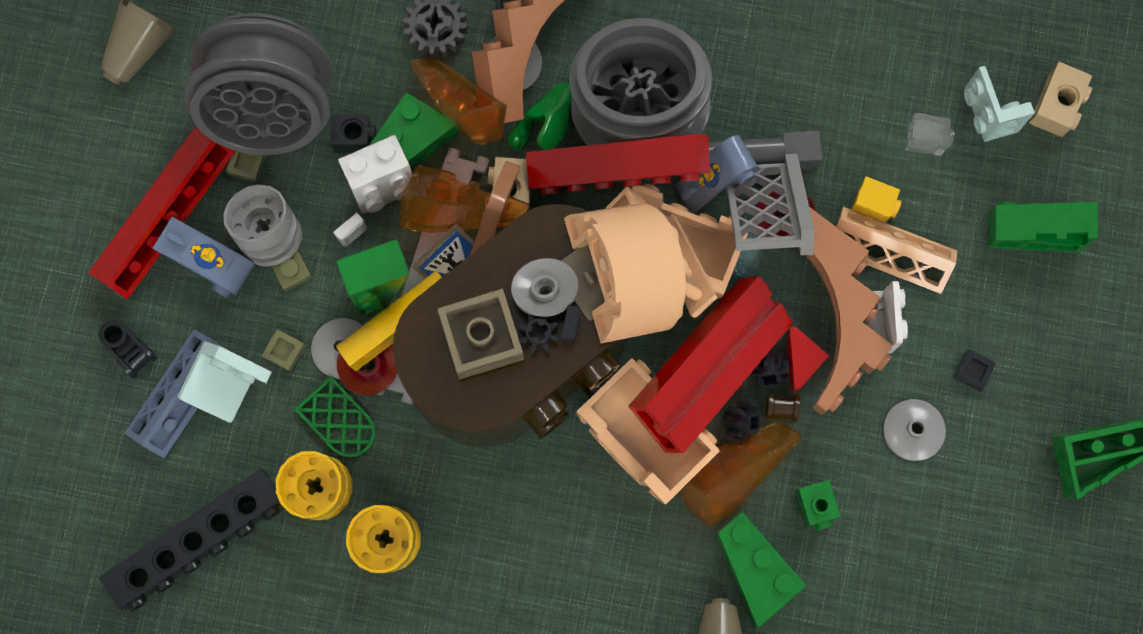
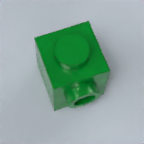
(817, 505)

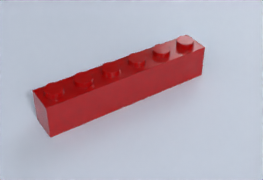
(619, 162)
(171, 195)

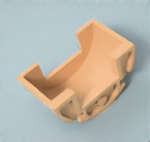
(710, 240)
(636, 268)
(630, 442)

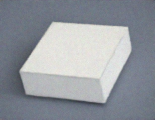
(350, 230)

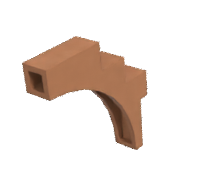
(503, 63)
(857, 345)

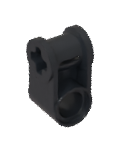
(130, 351)

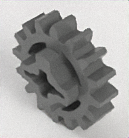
(446, 28)

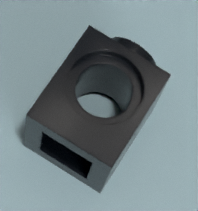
(343, 124)

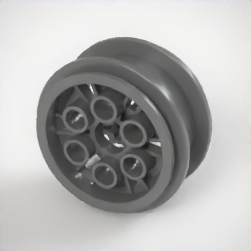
(650, 53)
(259, 84)

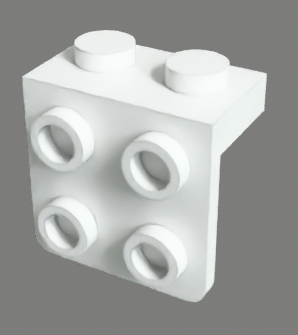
(377, 174)
(889, 320)

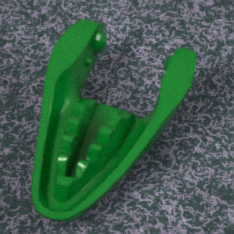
(553, 110)

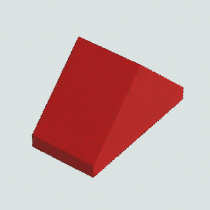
(803, 358)

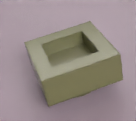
(246, 166)
(292, 272)
(283, 350)

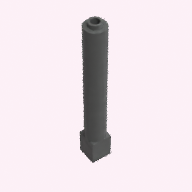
(773, 150)

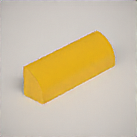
(380, 330)

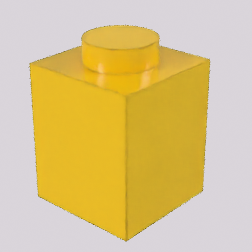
(877, 200)

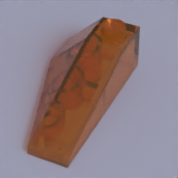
(461, 101)
(439, 201)
(737, 472)

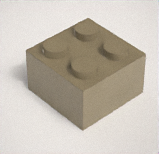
(481, 334)

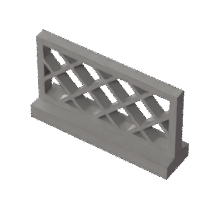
(792, 203)

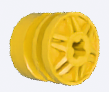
(296, 487)
(365, 543)

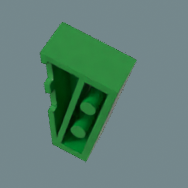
(417, 129)
(1043, 226)
(374, 276)
(1097, 454)
(758, 570)

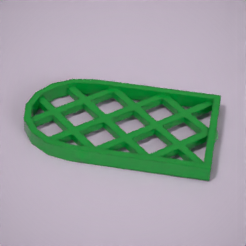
(327, 440)

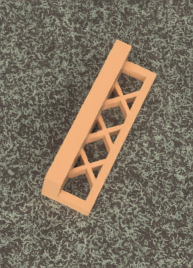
(903, 244)

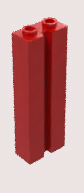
(711, 365)

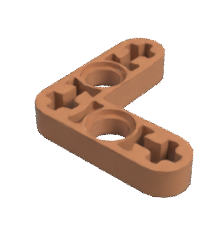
(496, 204)

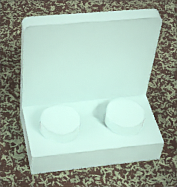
(989, 117)
(220, 381)

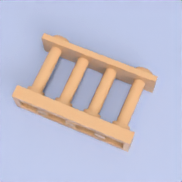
(699, 291)

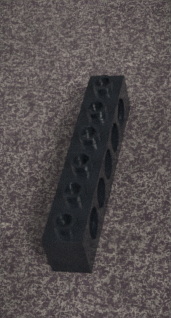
(120, 579)

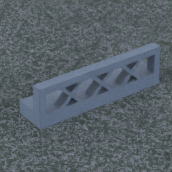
(170, 417)

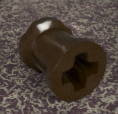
(782, 407)

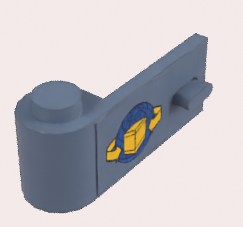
(728, 165)
(204, 256)

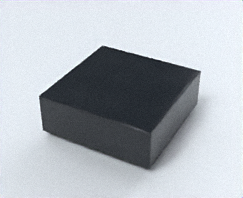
(571, 325)
(974, 370)

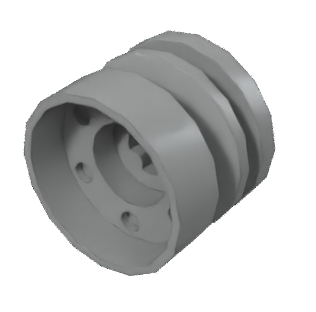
(263, 225)

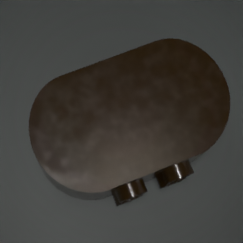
(515, 397)

